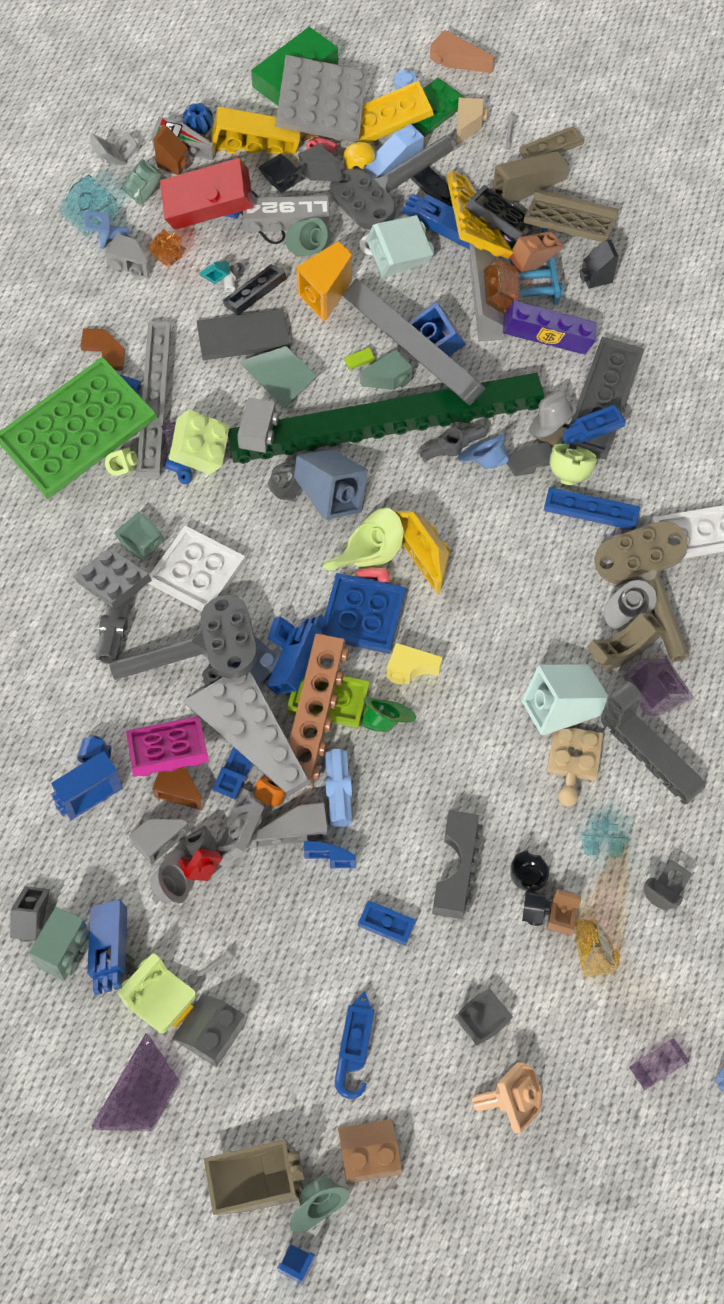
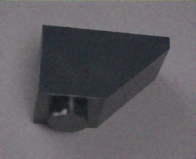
(600, 266)

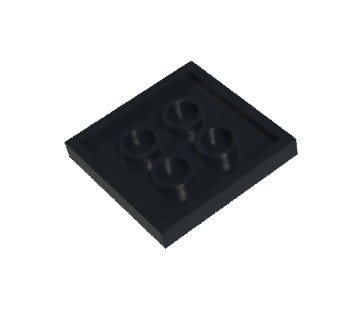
(499, 213)

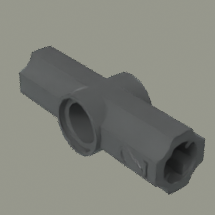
(112, 632)

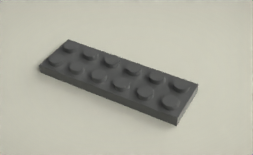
(607, 385)

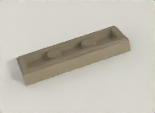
(559, 141)

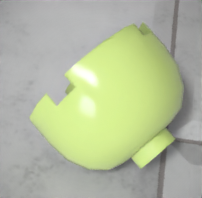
(570, 464)

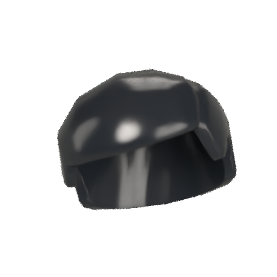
(529, 871)

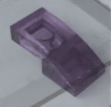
(659, 1064)

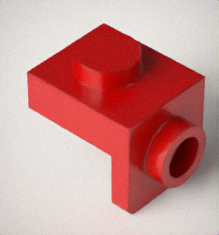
(201, 865)

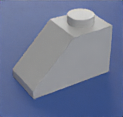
(157, 836)

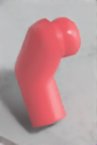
(327, 144)
(374, 572)

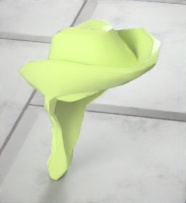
(372, 542)

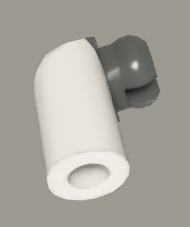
(236, 272)

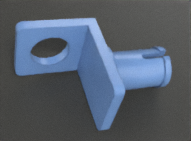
(105, 230)

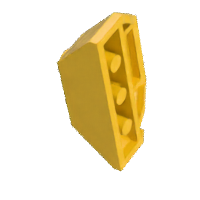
(425, 547)

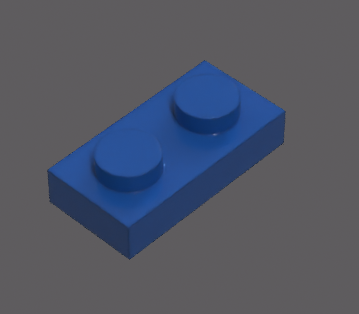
(386, 923)

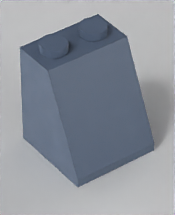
(331, 482)

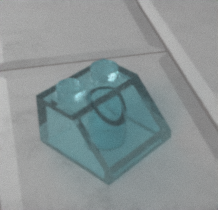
(88, 196)

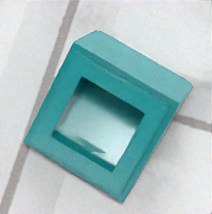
(216, 271)

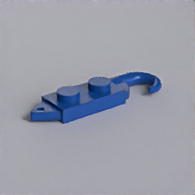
(354, 1044)

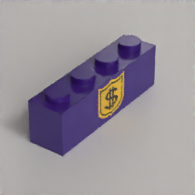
(549, 327)

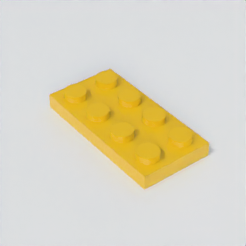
(393, 112)

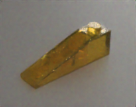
(595, 949)

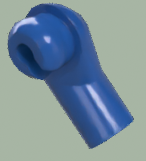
(183, 472)

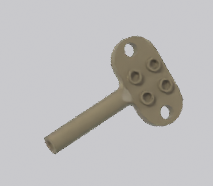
(643, 556)

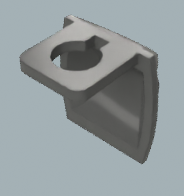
(661, 894)
(483, 1017)

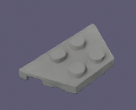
(238, 829)

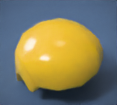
(358, 155)

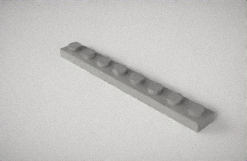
(154, 396)

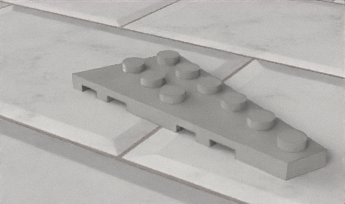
(247, 722)

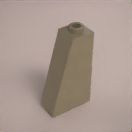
(521, 177)

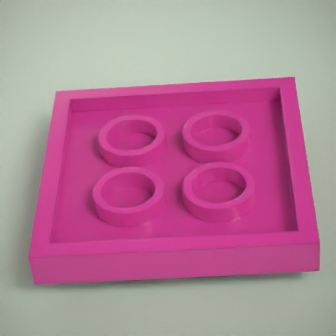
(166, 746)

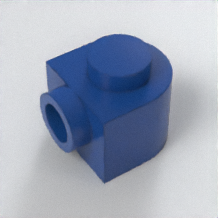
(91, 747)

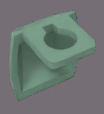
(142, 181)
(139, 536)

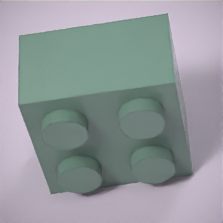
(60, 944)

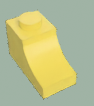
(409, 663)

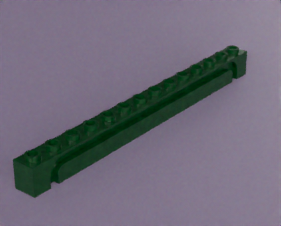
(393, 417)

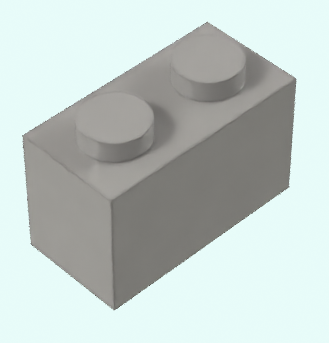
(257, 425)

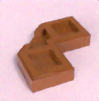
(102, 341)

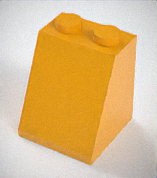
(325, 279)

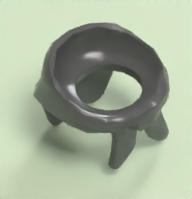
(291, 489)

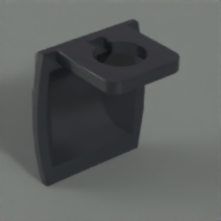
(281, 172)

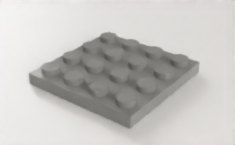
(321, 98)

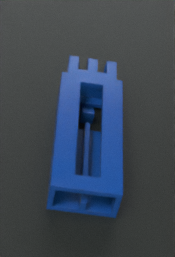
(435, 216)
(295, 656)
(107, 930)

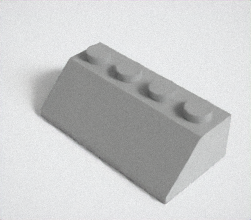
(488, 320)

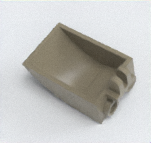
(254, 1178)

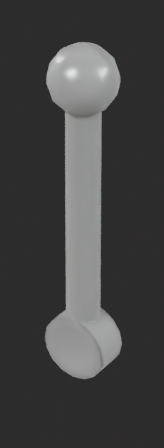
(511, 118)
(193, 979)

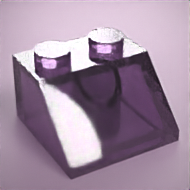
(659, 686)

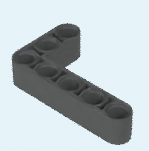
(647, 746)

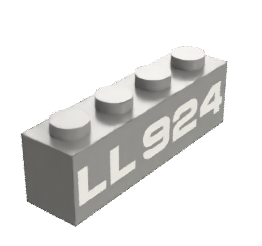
(282, 212)

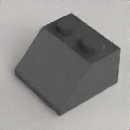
(210, 1029)

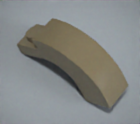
(628, 643)

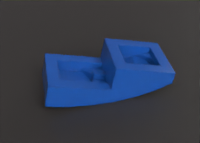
(233, 775)
(338, 856)

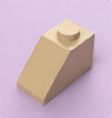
(469, 117)

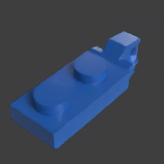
(594, 425)

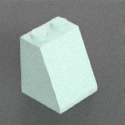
(399, 245)
(563, 696)

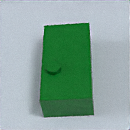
(308, 45)

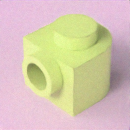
(121, 461)

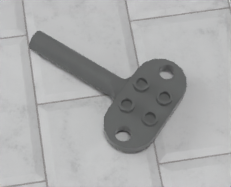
(368, 197)
(224, 638)

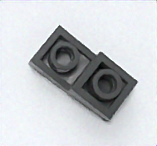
(529, 458)

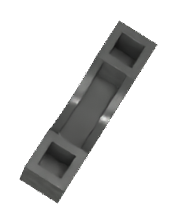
(451, 894)

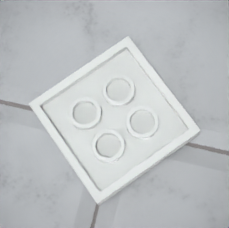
(196, 568)

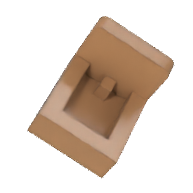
(563, 912)

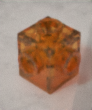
(167, 247)

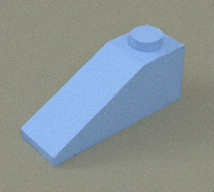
(395, 151)

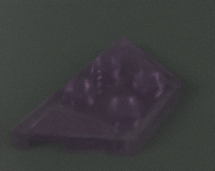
(140, 1092)

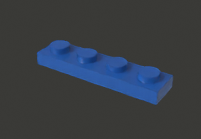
(591, 508)

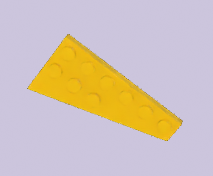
(473, 228)

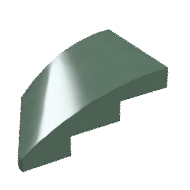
(280, 374)

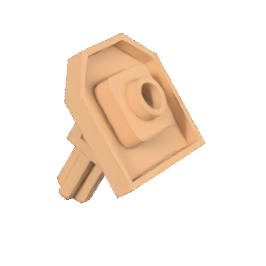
(515, 1093)

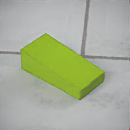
(359, 358)

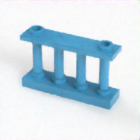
(555, 288)

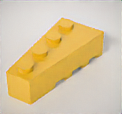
(251, 132)

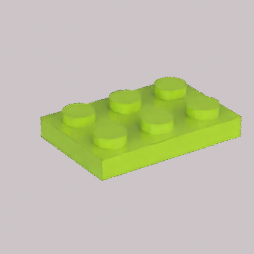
(349, 704)

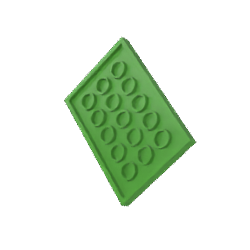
(75, 427)

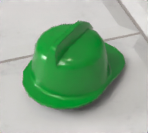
(385, 714)

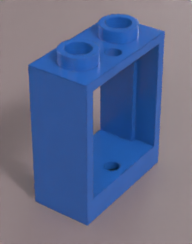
(86, 786)

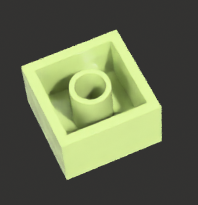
(199, 442)

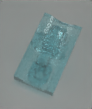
(615, 842)

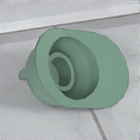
(308, 237)
(317, 1202)

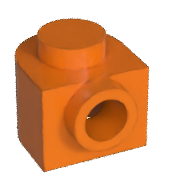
(269, 792)

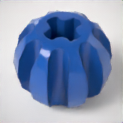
(198, 118)

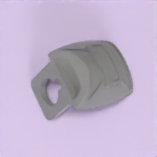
(111, 153)

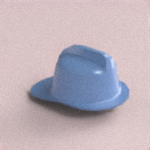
(486, 453)

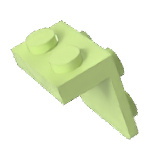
(156, 994)

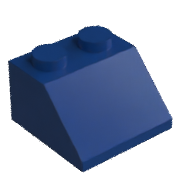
(439, 329)

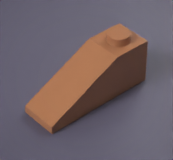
(460, 54)

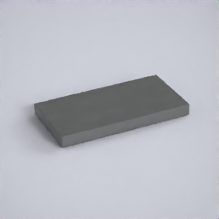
(242, 334)

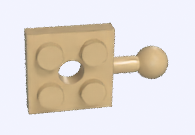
(581, 767)

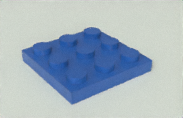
(363, 612)

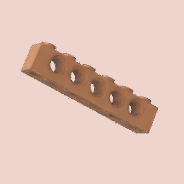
(323, 648)

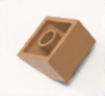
(369, 1151)

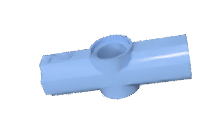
(338, 788)

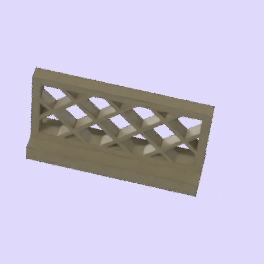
(578, 211)

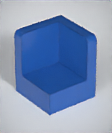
(296, 1264)

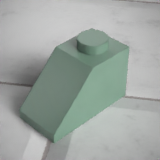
(387, 372)

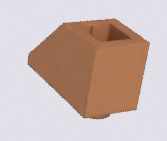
(535, 250)

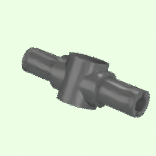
(460, 437)

